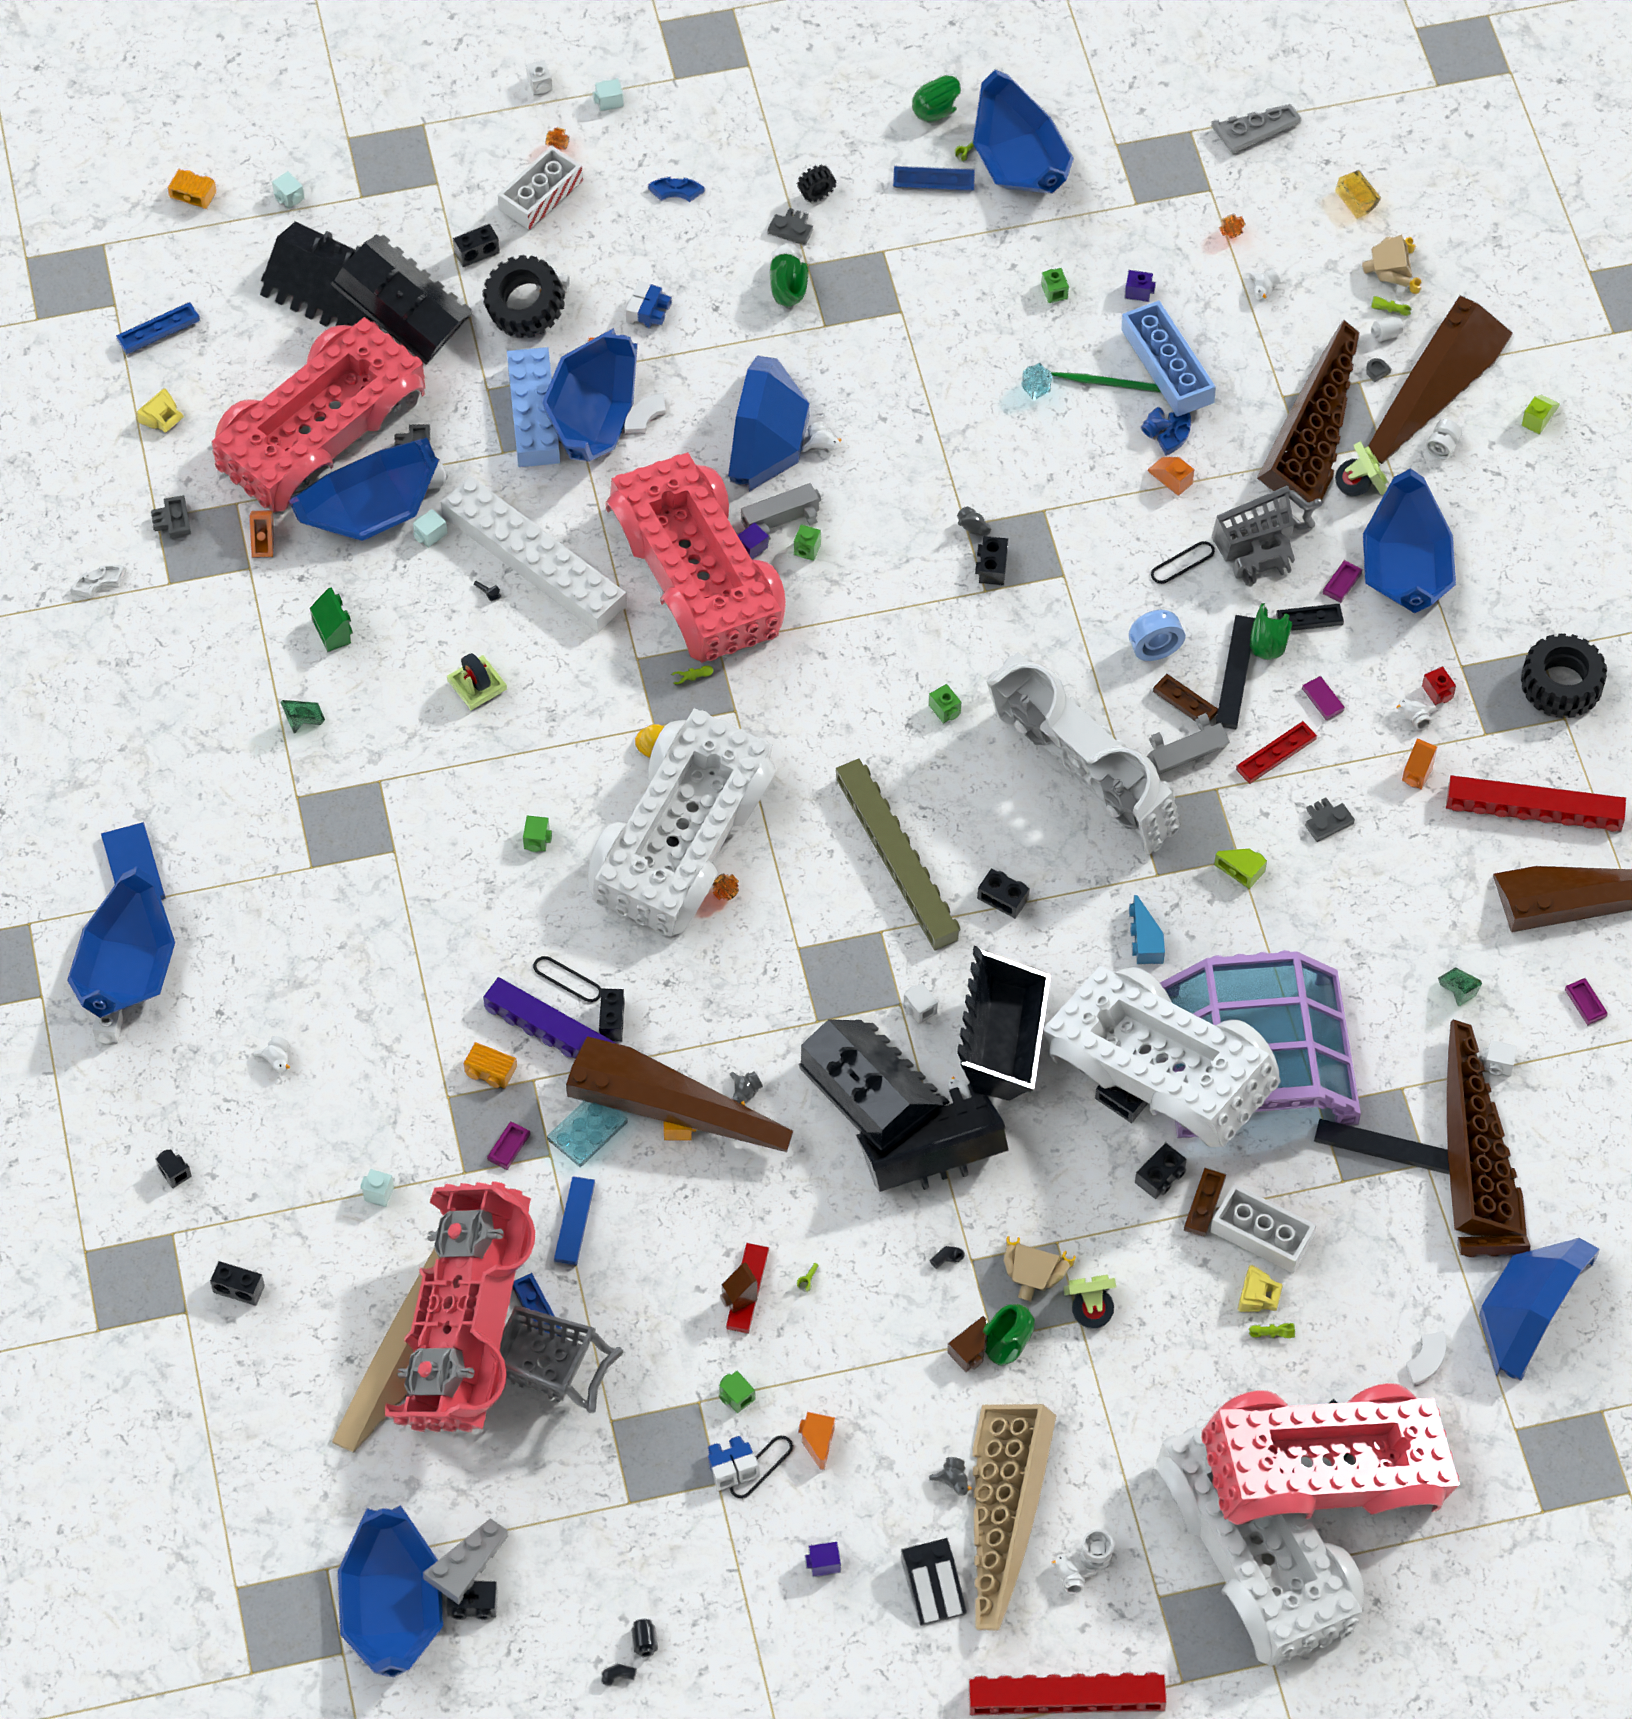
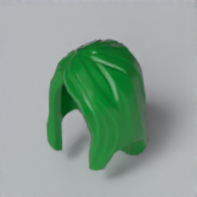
(936, 98)
(788, 279)
(1269, 635)
(1008, 1333)

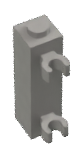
(783, 508)
(1188, 748)

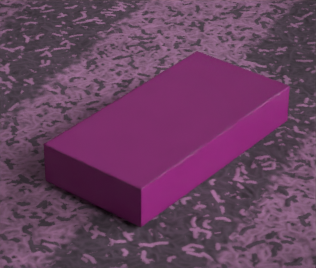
(1342, 581)
(1323, 698)
(1586, 1001)
(508, 1145)

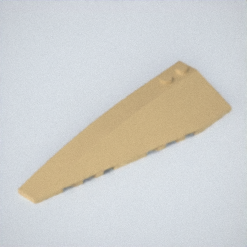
(381, 1380)
(1009, 1475)

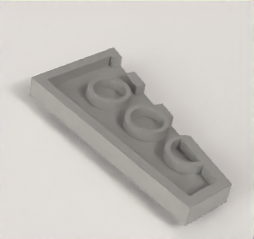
(1255, 127)
(462, 1564)

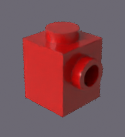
(1439, 686)

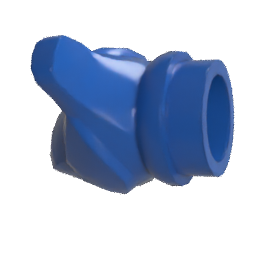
(1155, 423)

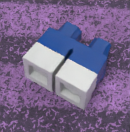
(645, 304)
(727, 1462)

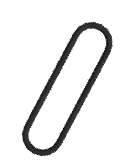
(1186, 569)
(563, 986)
(771, 1470)

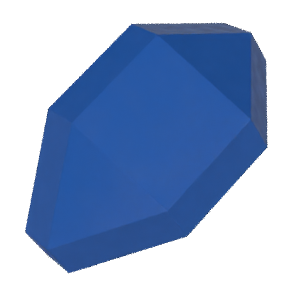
(1018, 138)
(592, 395)
(767, 424)
(369, 492)
(1409, 545)
(123, 948)
(1527, 1300)
(383, 1600)

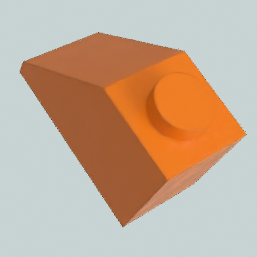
(1173, 473)
(262, 533)
(1419, 764)
(817, 1436)

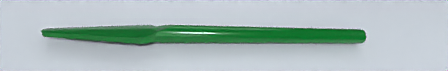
(1087, 378)

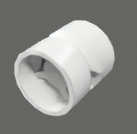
(1444, 439)
(1097, 1549)

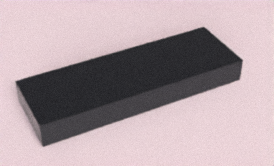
(1313, 616)

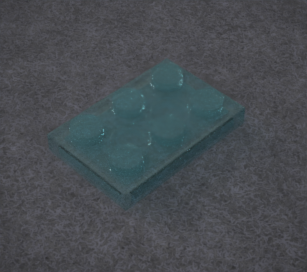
(586, 1131)

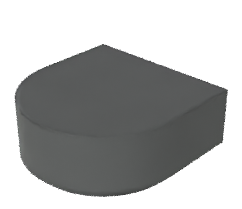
(1377, 369)

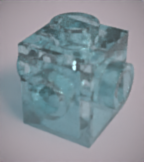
(1036, 381)

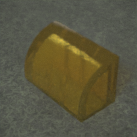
(1357, 193)

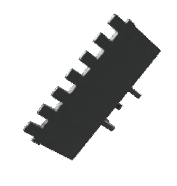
(304, 267)
(401, 297)
(1002, 1026)
(868, 1081)
(946, 1140)

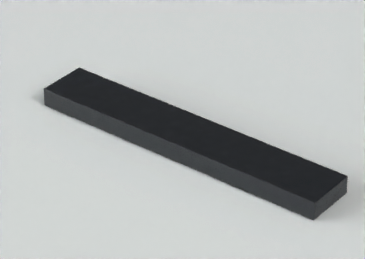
(1235, 673)
(1382, 1146)

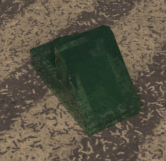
(302, 713)
(1461, 984)

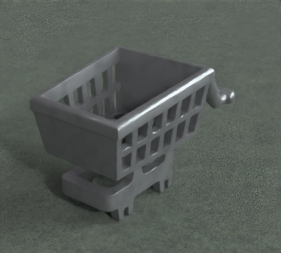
(1265, 548)
(524, 1345)

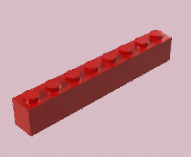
(1536, 803)
(1067, 1694)

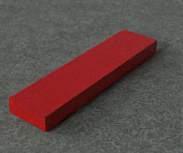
(1276, 752)
(756, 1259)

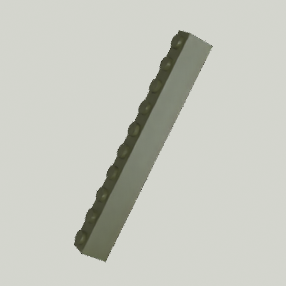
(897, 854)

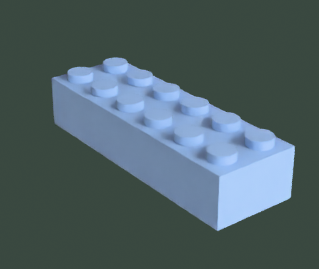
(1168, 358)
(529, 382)

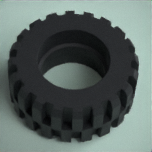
(509, 277)
(1569, 653)

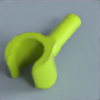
(961, 149)
(808, 1277)

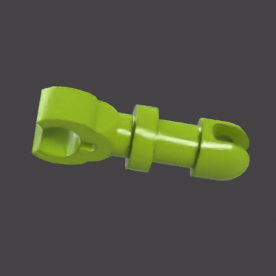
(1382, 304)
(693, 673)
(1284, 1330)

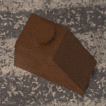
(739, 1289)
(968, 1346)

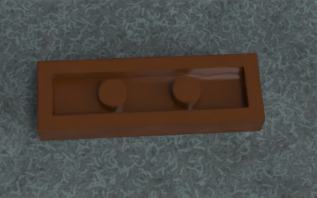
(1184, 698)
(1204, 1202)
(1493, 1245)

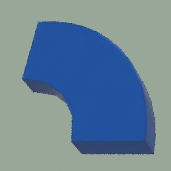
(674, 187)
(1176, 434)

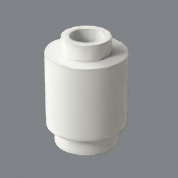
(1387, 328)

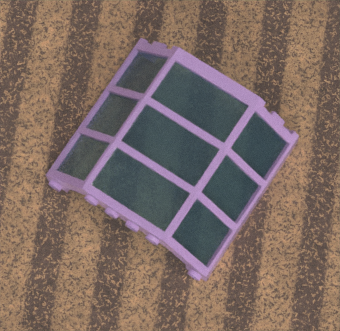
(1296, 1011)

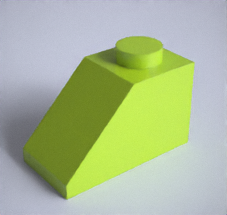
(1539, 413)
(1241, 865)

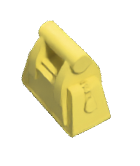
(158, 410)
(1254, 1291)

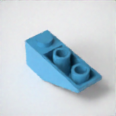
(1149, 937)

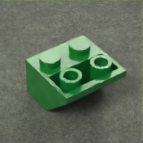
(331, 620)

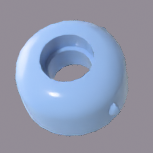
(1156, 635)

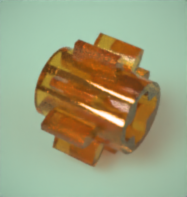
(557, 138)
(1232, 226)
(725, 887)

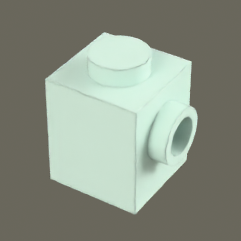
(608, 94)
(288, 190)
(429, 528)
(377, 1187)

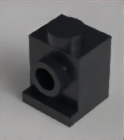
(173, 1168)

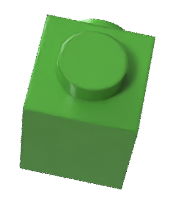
(1054, 285)
(807, 542)
(945, 703)
(536, 833)
(736, 1391)

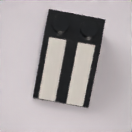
(933, 1581)

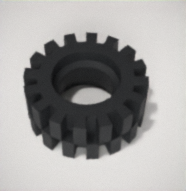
(816, 183)

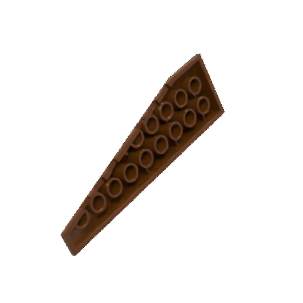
(1455, 356)
(1310, 433)
(1559, 895)
(643, 1086)
(1479, 1166)

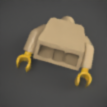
(1393, 263)
(1034, 1268)

